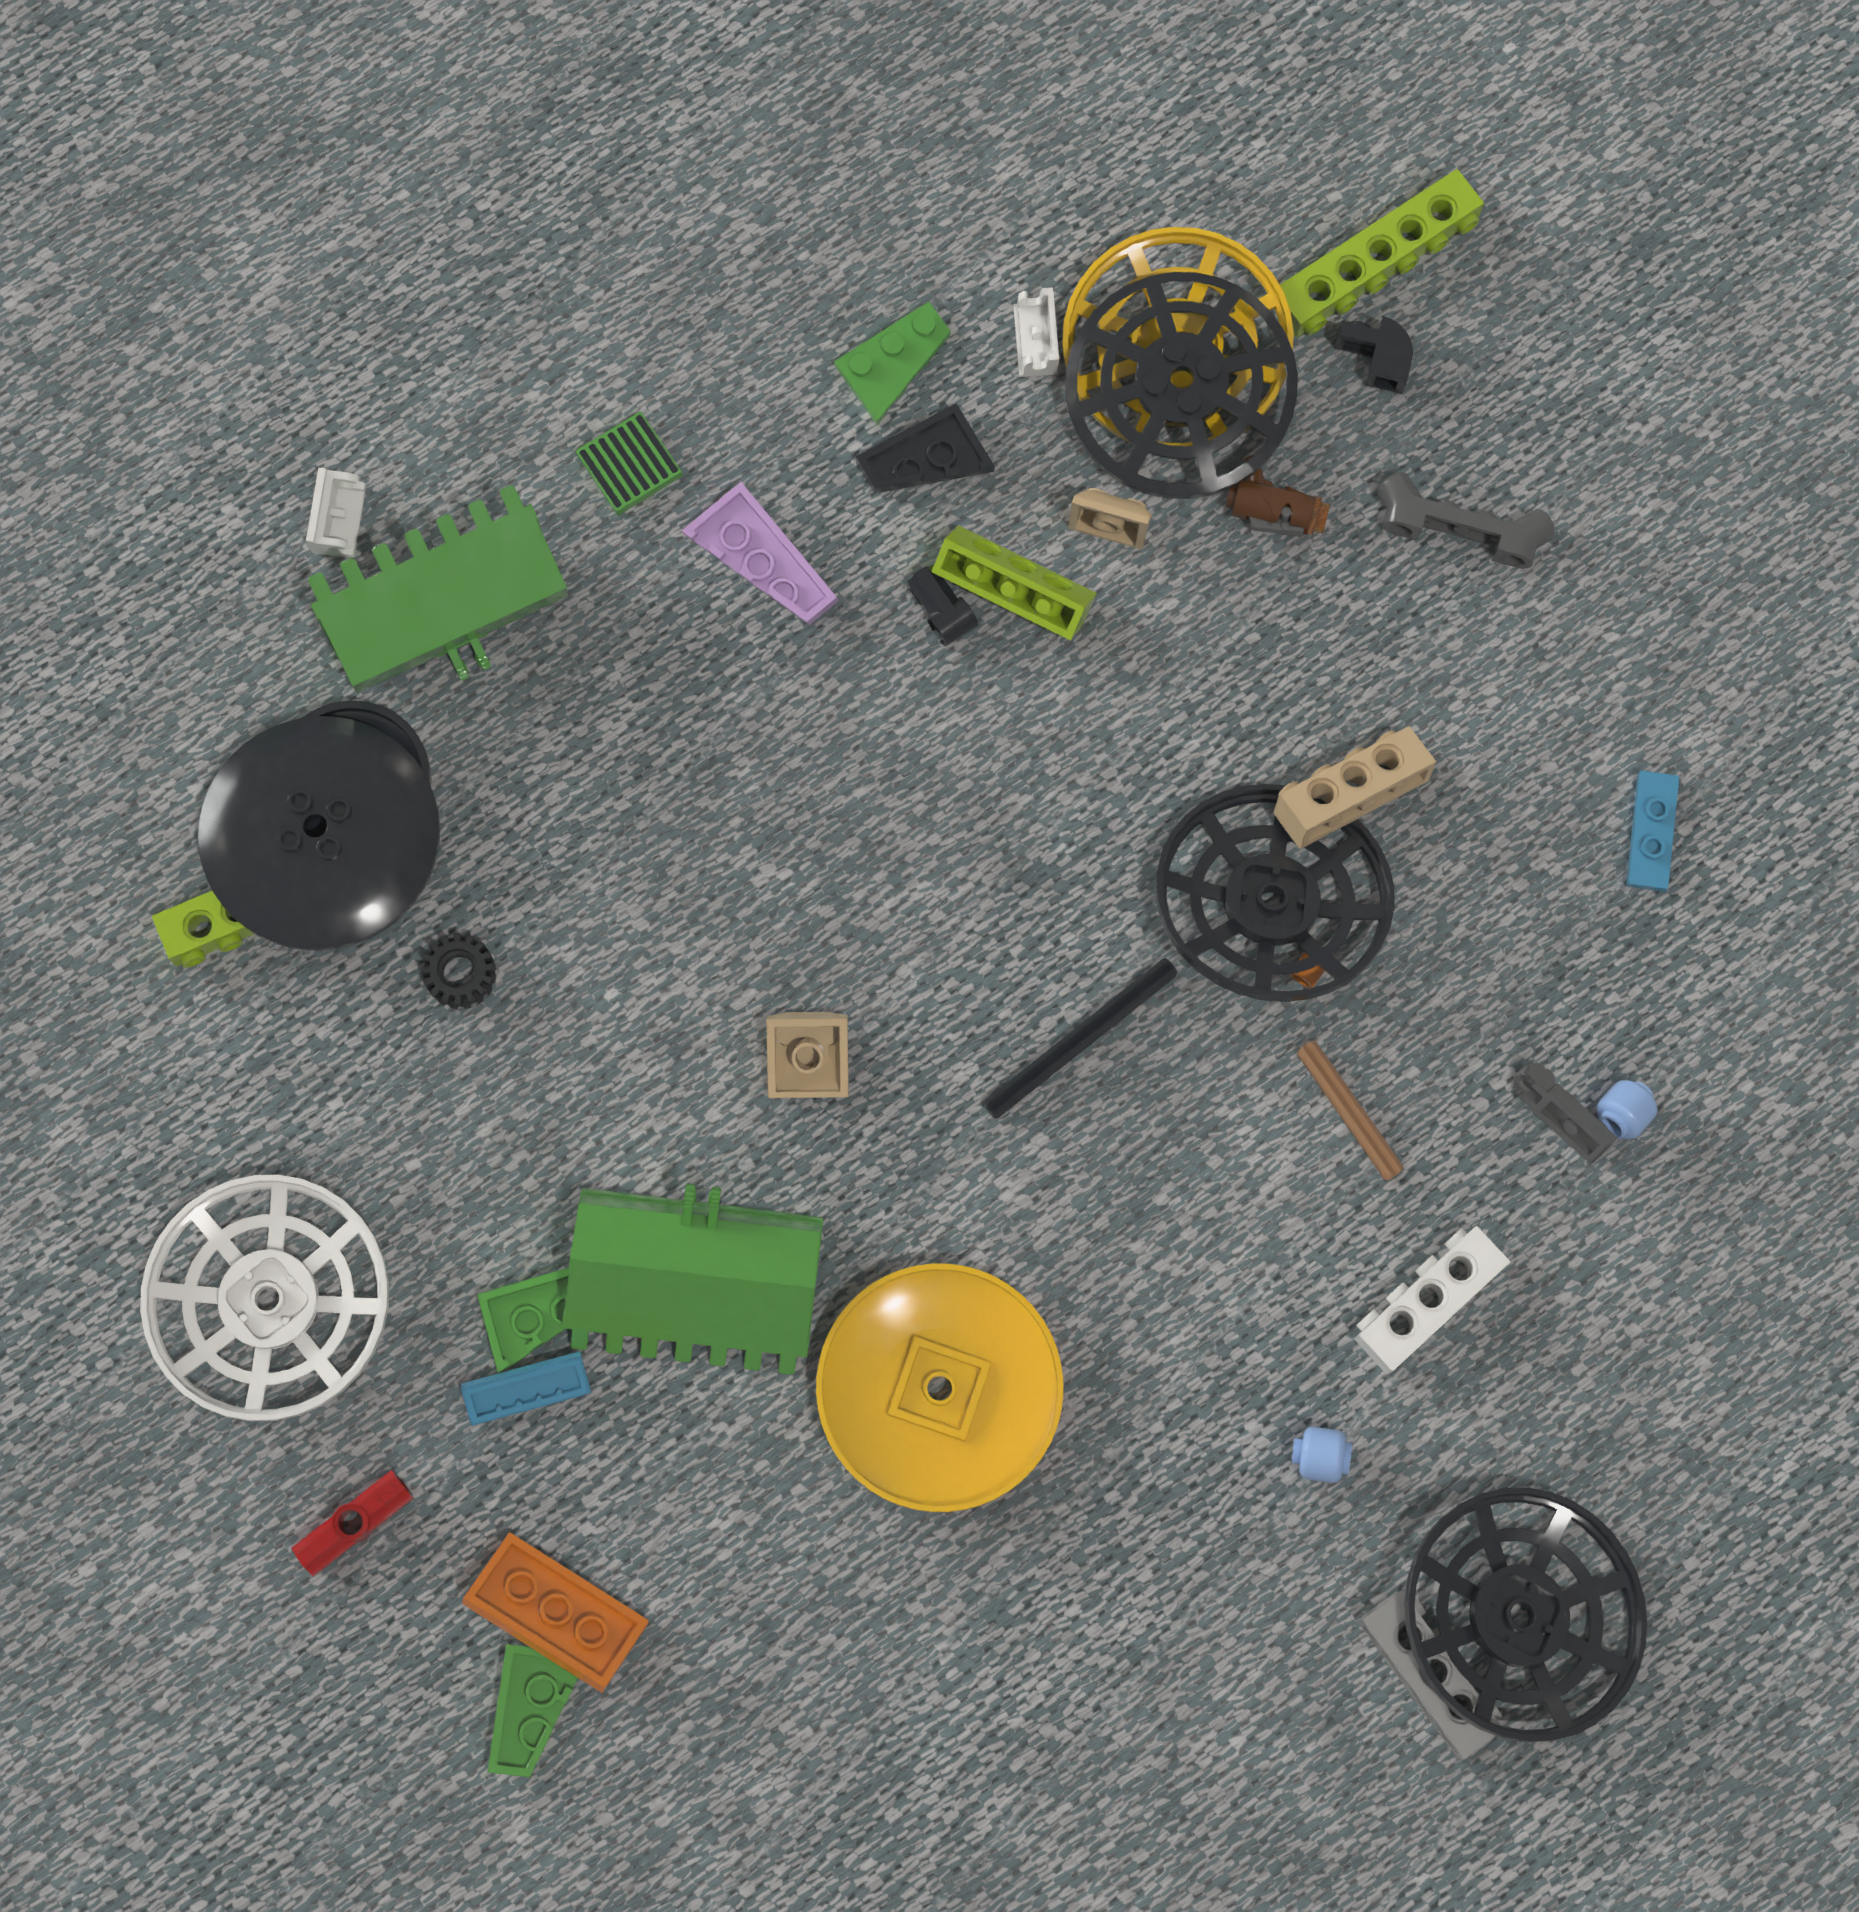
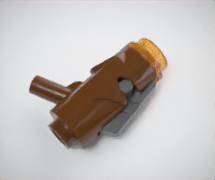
(1277, 508)

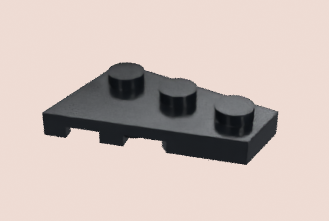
(926, 454)

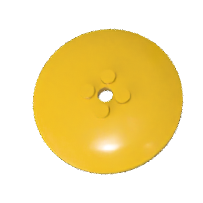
(951, 1327)

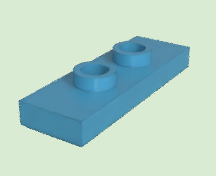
(1652, 831)
(525, 1388)

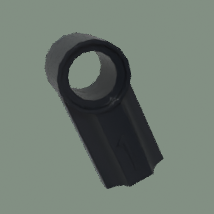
(945, 611)

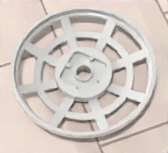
(240, 1291)

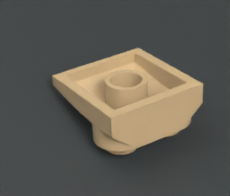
(1110, 517)
(807, 1055)

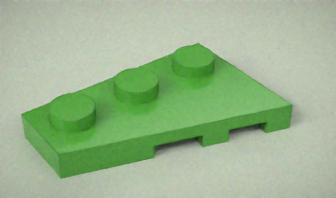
(523, 1316)

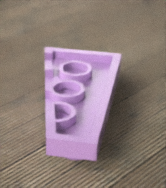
(757, 549)

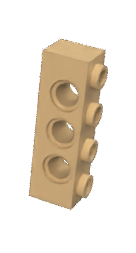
(1310, 821)

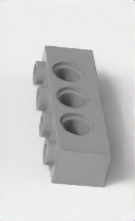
(1382, 1628)

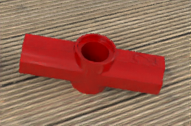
(330, 1539)

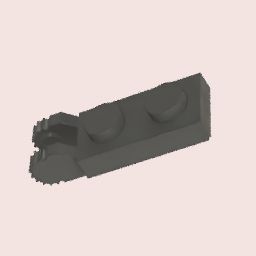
(1563, 1112)

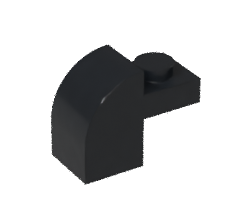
(1388, 348)

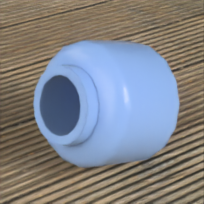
(1627, 1109)
(1322, 1454)

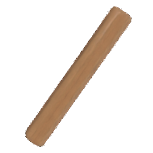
(1350, 1110)

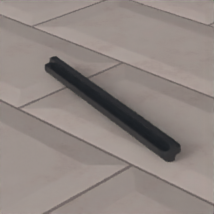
(1080, 1038)

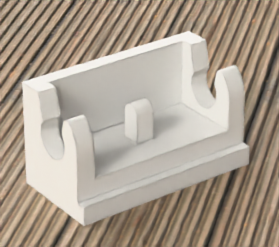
(1036, 334)
(335, 513)

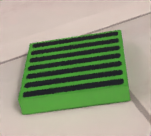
(629, 463)

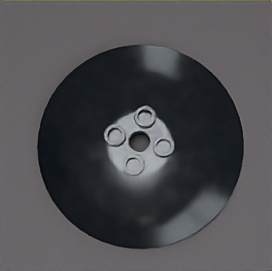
(330, 886)

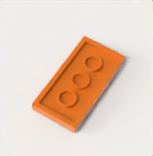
(555, 1612)

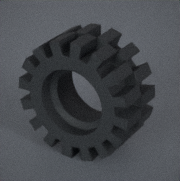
(453, 948)

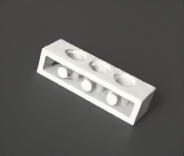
(1482, 1264)

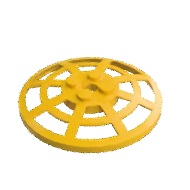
(1184, 322)

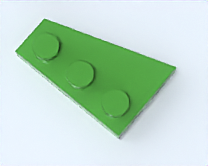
(891, 359)
(526, 1709)

